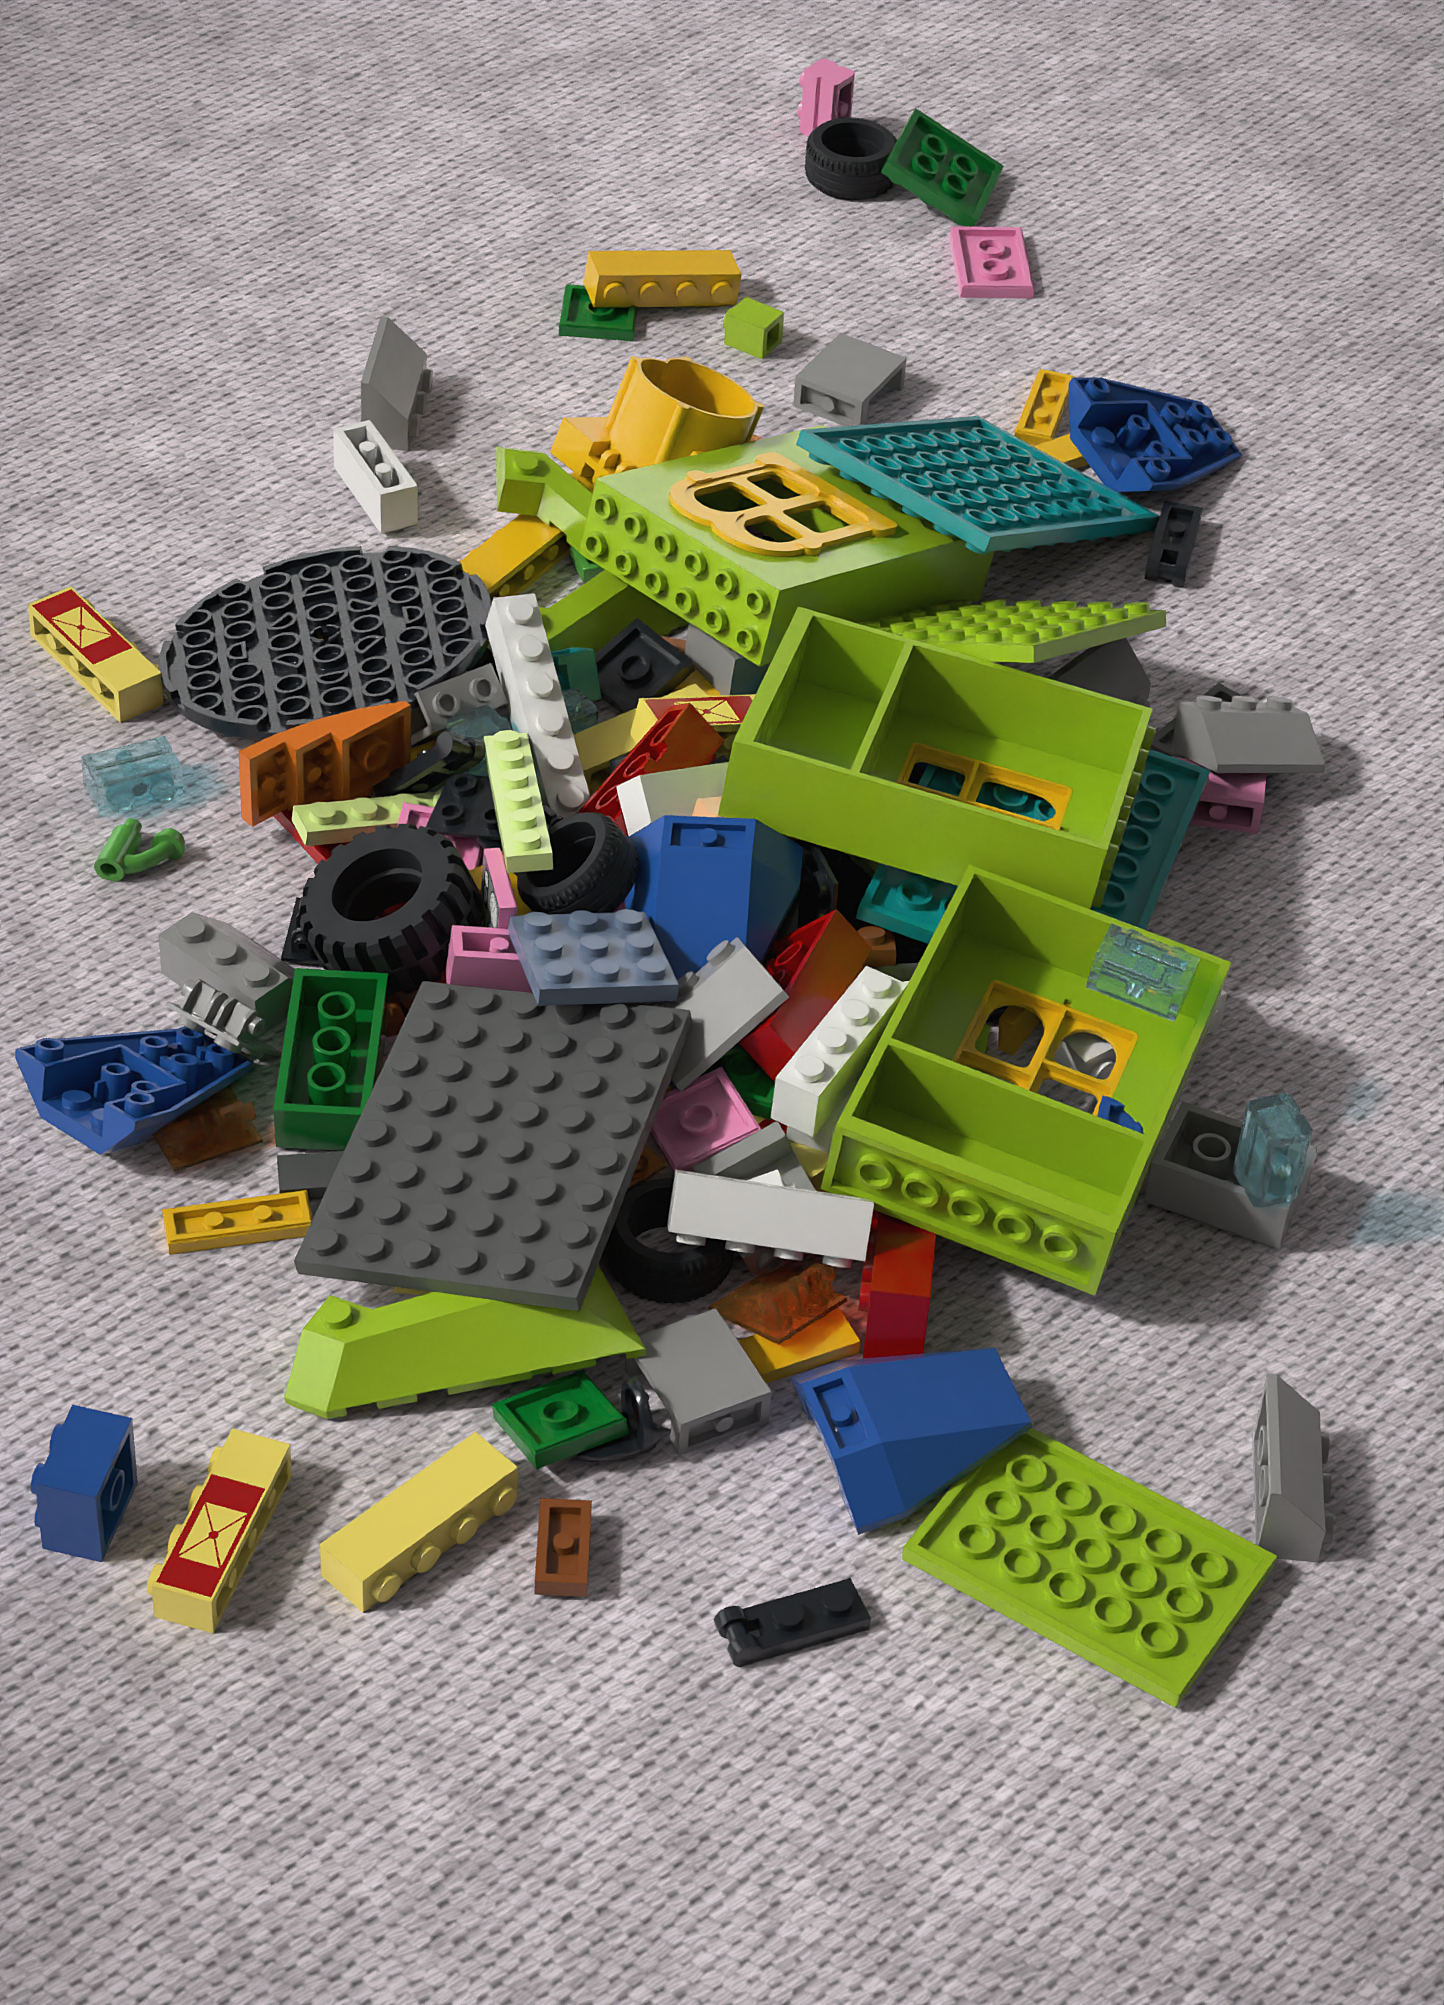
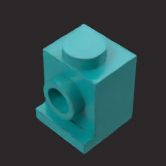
(577, 669)

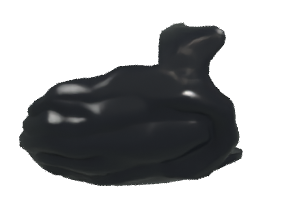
(642, 1430)

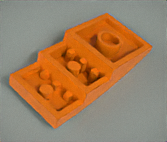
(324, 760)

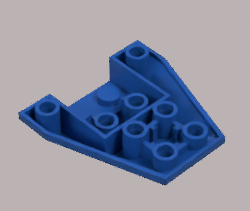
(1145, 436)
(712, 884)
(125, 1085)
(909, 1425)

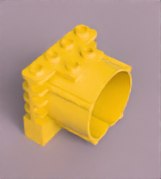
(658, 417)

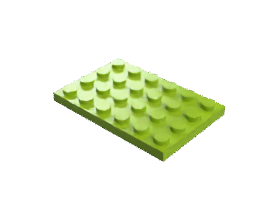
(1092, 1562)

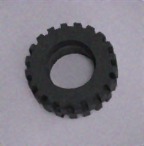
(374, 875)

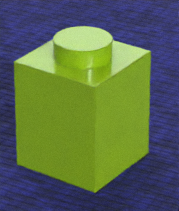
(753, 327)

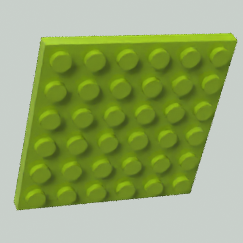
(1021, 631)

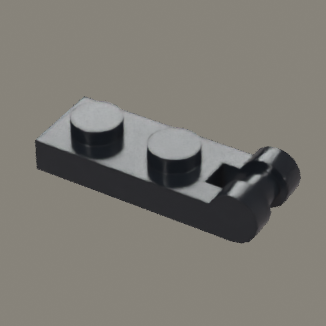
(1173, 543)
(433, 766)
(792, 1622)

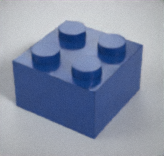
(85, 1482)

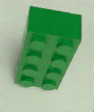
(329, 1056)

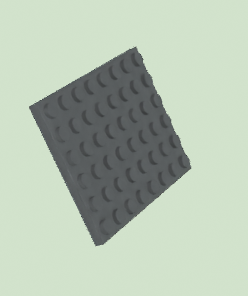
(496, 1146)

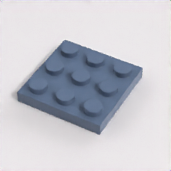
(592, 958)

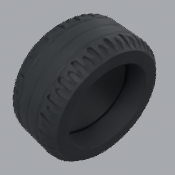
(848, 158)
(590, 869)
(656, 1273)

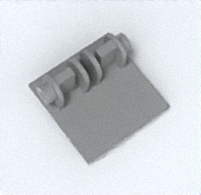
(225, 1017)

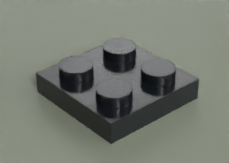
(639, 666)

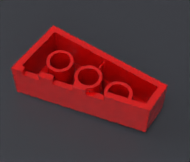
(674, 742)
(815, 971)
(896, 1287)

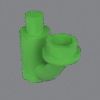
(120, 849)

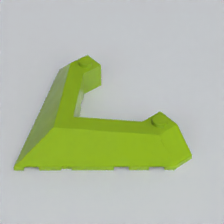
(604, 605)
(448, 1342)

